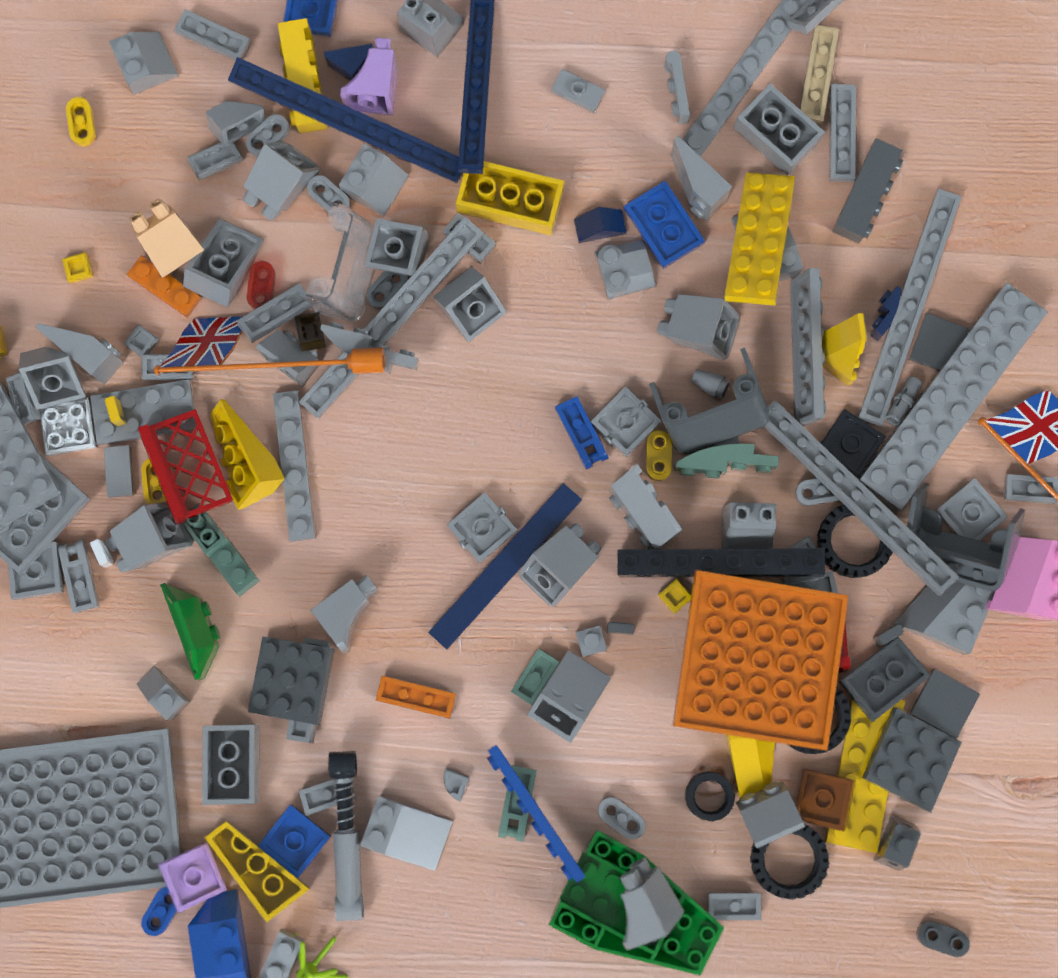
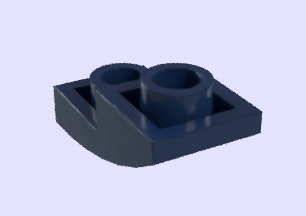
(889, 307)

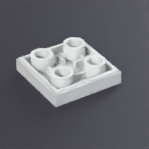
(68, 427)

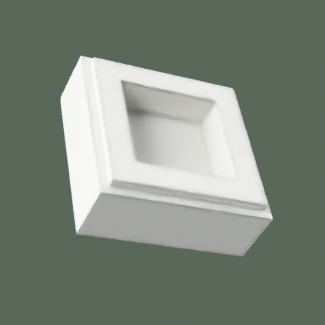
(102, 553)

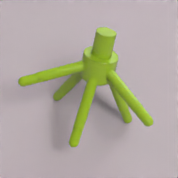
(309, 969)

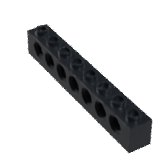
(730, 562)

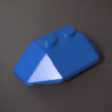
(219, 938)

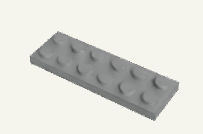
(807, 347)

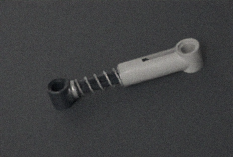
(349, 896)

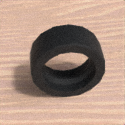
(728, 803)

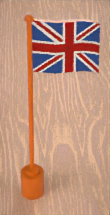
(210, 341)
(1028, 431)

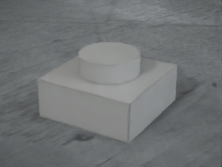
(591, 641)

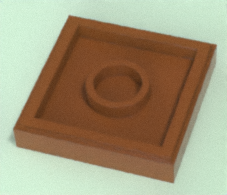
(825, 799)

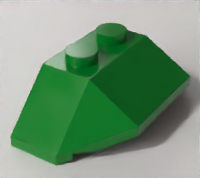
(194, 628)

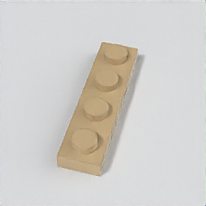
(819, 72)

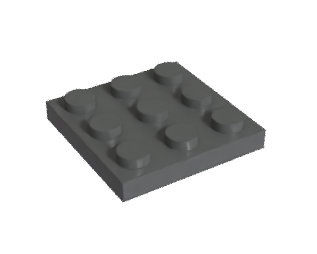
(291, 680)
(911, 760)

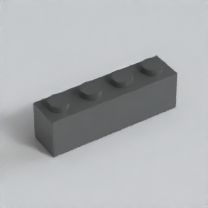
(867, 191)

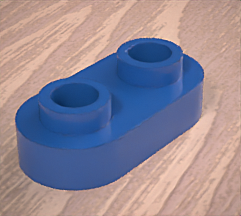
(158, 908)

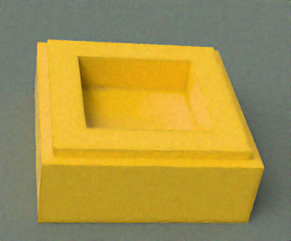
(77, 267)
(115, 411)
(675, 596)

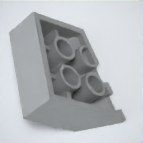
(642, 510)
(950, 618)

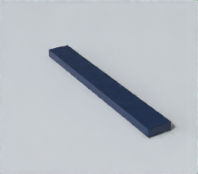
(476, 87)
(505, 566)

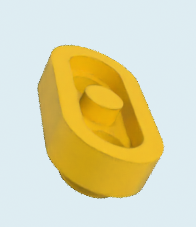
(80, 123)
(658, 455)
(150, 484)

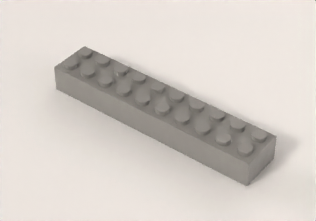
(951, 397)

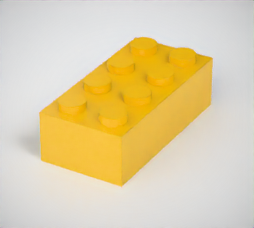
(511, 198)

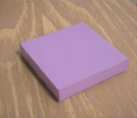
(192, 877)

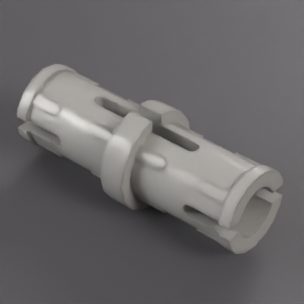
(903, 401)

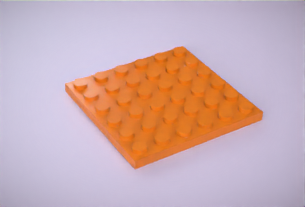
(760, 660)

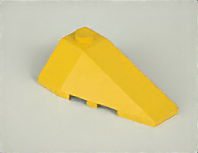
(843, 346)
(248, 462)

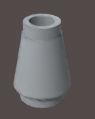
(711, 383)

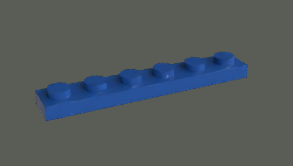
(541, 823)

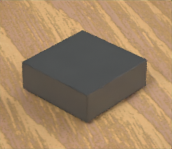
(620, 628)
(888, 635)

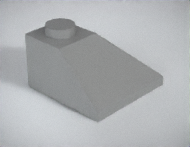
(397, 247)

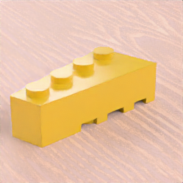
(300, 66)
(257, 873)

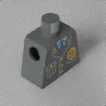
(898, 843)

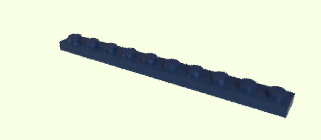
(344, 119)

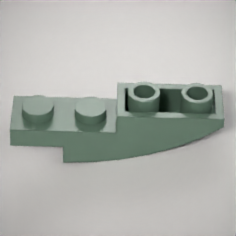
(715, 460)
(221, 552)

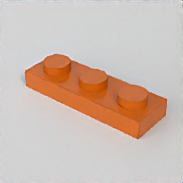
(165, 288)
(415, 697)

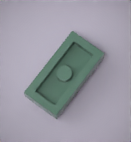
(535, 676)

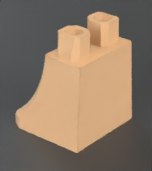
(165, 237)

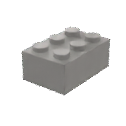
(778, 129)
(230, 764)

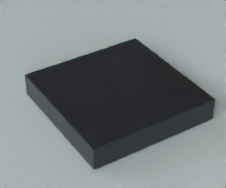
(852, 442)

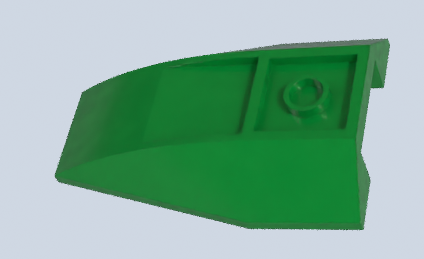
(597, 916)

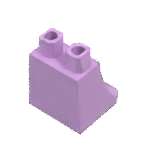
(375, 84)

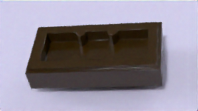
(310, 332)

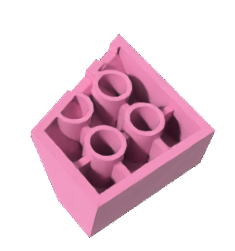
(1030, 582)

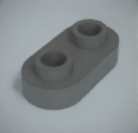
(385, 286)
(944, 938)

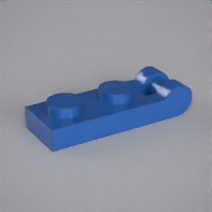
(581, 432)

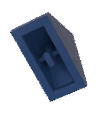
(347, 60)
(600, 224)

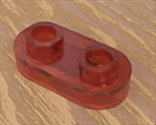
(260, 286)

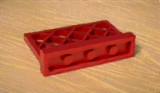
(165, 476)

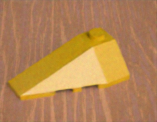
(751, 763)

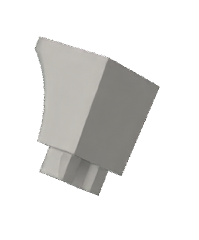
(429, 23)
(278, 178)
(701, 324)
(748, 525)
(148, 537)
(559, 564)
(342, 609)
(649, 904)

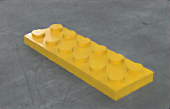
(760, 239)
(868, 800)

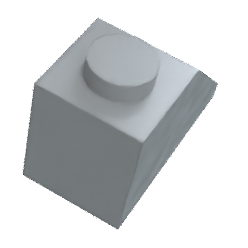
(234, 120)
(162, 694)

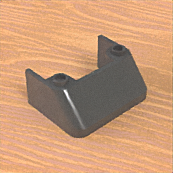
(719, 423)
(972, 560)

